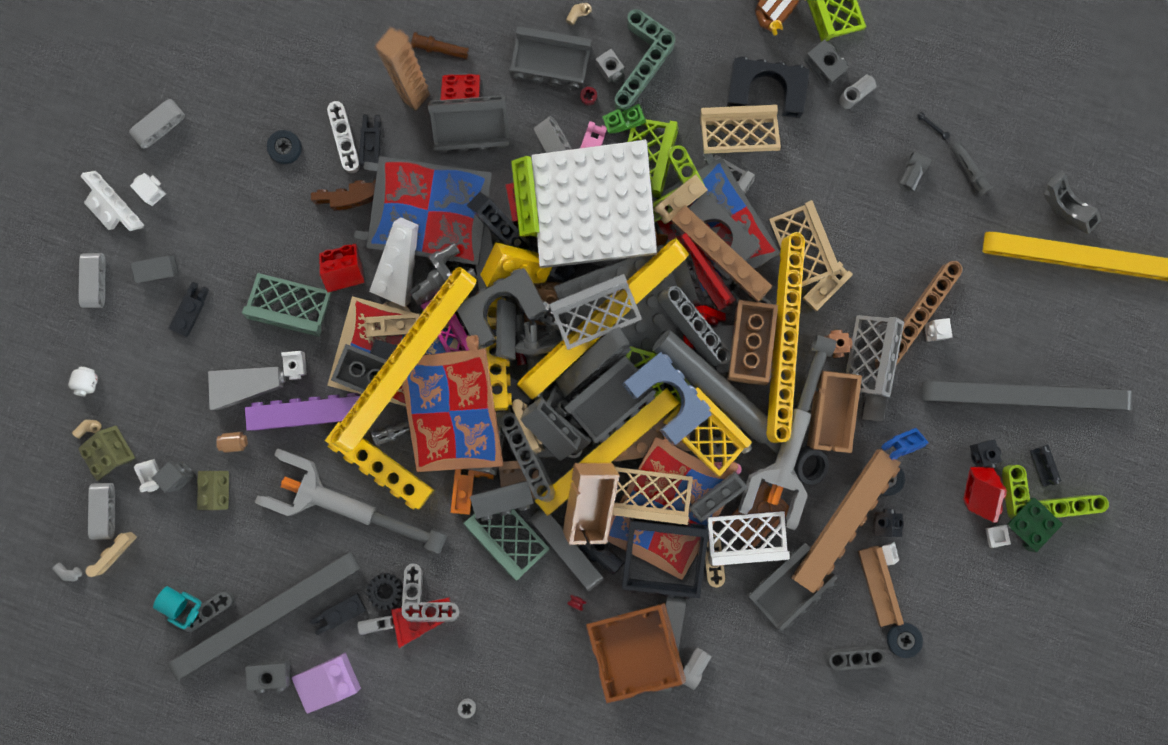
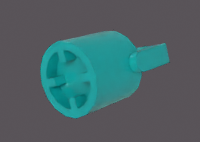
(173, 604)

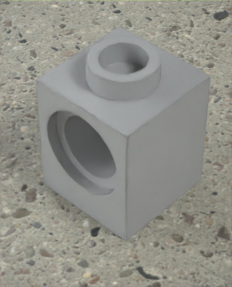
(610, 58)

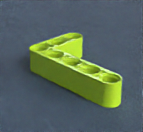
(678, 165)
(1067, 508)

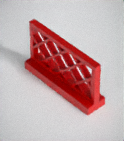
(708, 275)

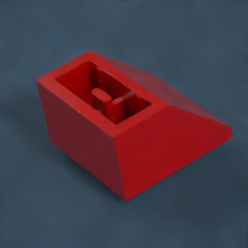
(341, 268)
(984, 493)

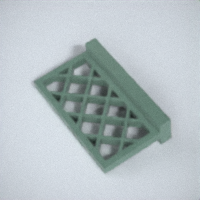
(282, 320)
(497, 552)

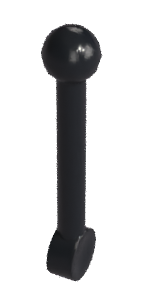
(945, 135)

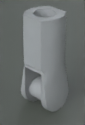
(373, 625)

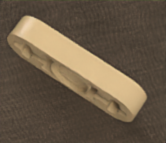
(709, 574)

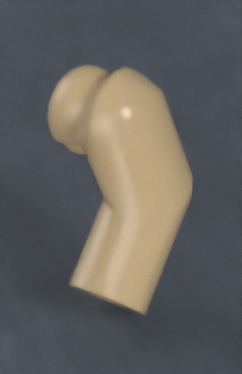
(578, 11)
(87, 426)

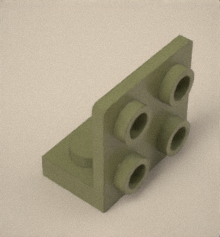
(105, 452)

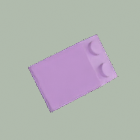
(326, 683)

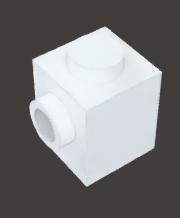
(148, 188)

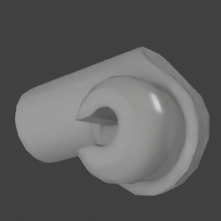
(67, 575)

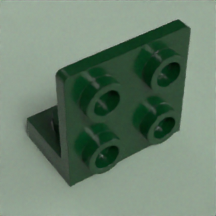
(1034, 525)

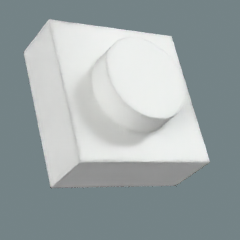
(997, 536)
(890, 553)

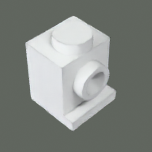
(938, 330)
(300, 368)

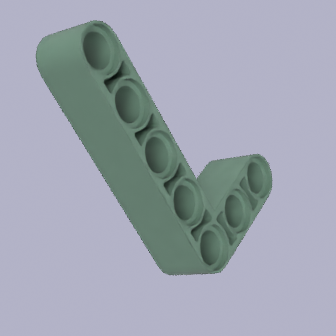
(646, 62)

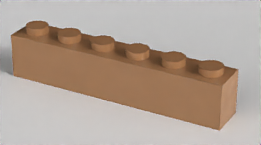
(721, 254)

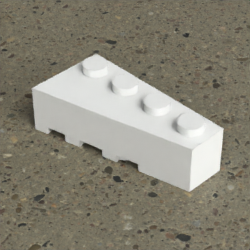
(395, 270)

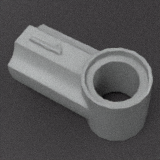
(857, 91)
(695, 668)

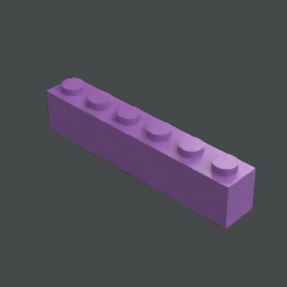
(298, 413)

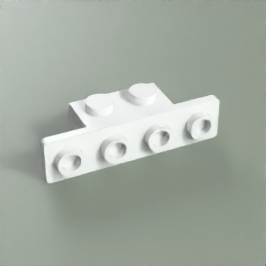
(108, 205)

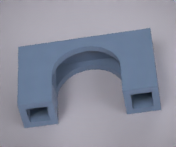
(692, 409)

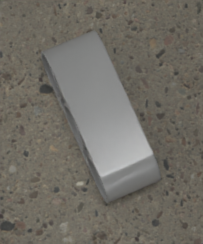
(156, 123)
(551, 136)
(92, 280)
(101, 511)

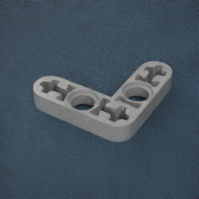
(416, 603)

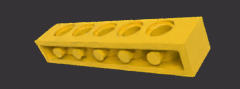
(503, 399)
(421, 489)

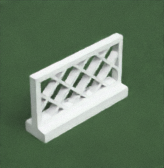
(747, 555)

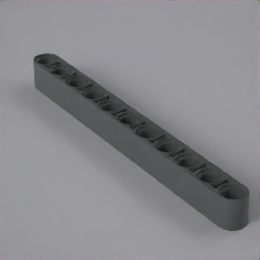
(1026, 395)
(263, 616)

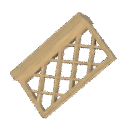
(738, 117)
(818, 235)
(653, 513)

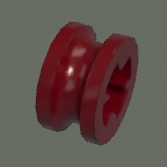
(583, 94)
(576, 602)

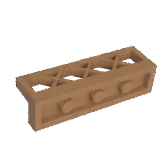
(880, 586)

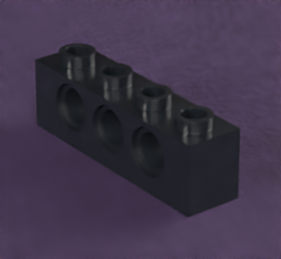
(497, 222)

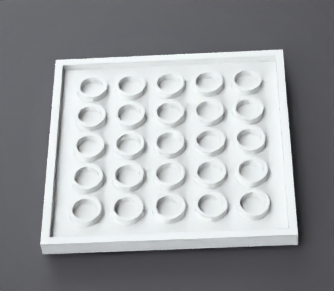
(594, 204)

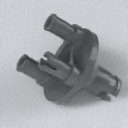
(436, 278)
(534, 342)

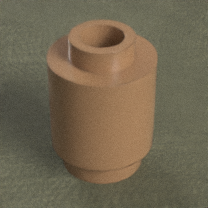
(232, 442)

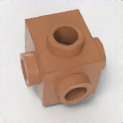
(845, 343)

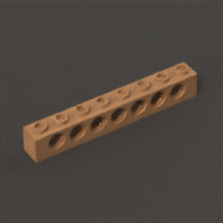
(403, 68)

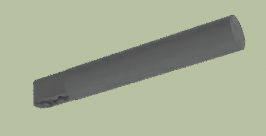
(716, 388)

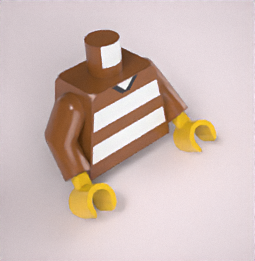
(773, 13)

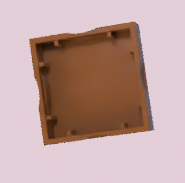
(636, 653)

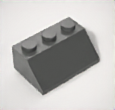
(356, 368)
(558, 402)
(502, 500)

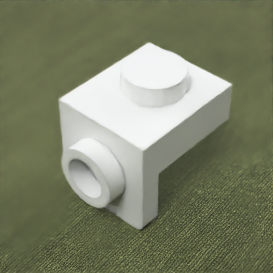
(145, 472)

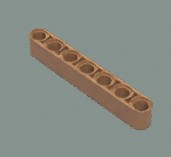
(924, 309)

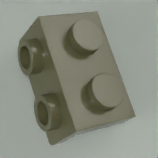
(213, 490)

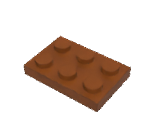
(760, 506)

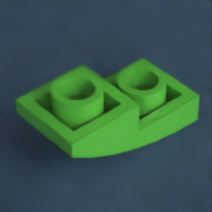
(624, 120)

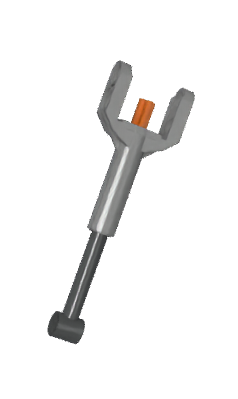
(782, 472)
(311, 493)

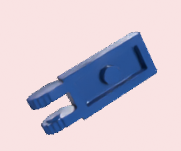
(905, 443)

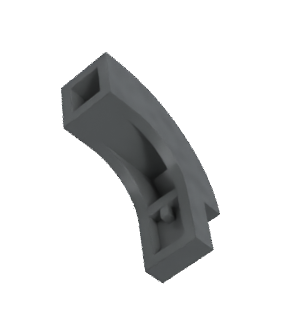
(1069, 206)

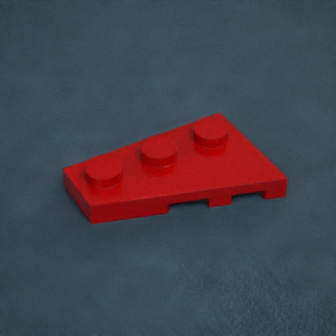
(408, 631)

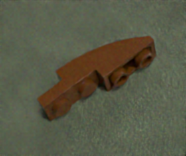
(359, 194)

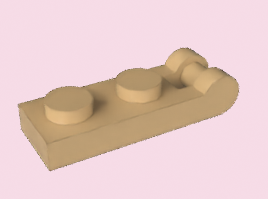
(680, 197)
(826, 288)
(390, 325)
(519, 407)
(111, 554)

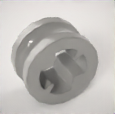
(472, 709)

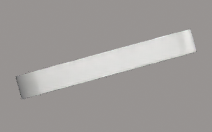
(343, 137)

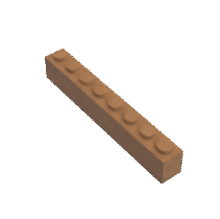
(846, 520)

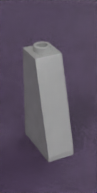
(240, 385)

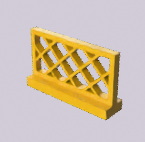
(727, 429)

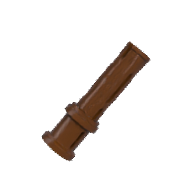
(430, 45)

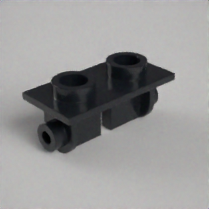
(1045, 466)

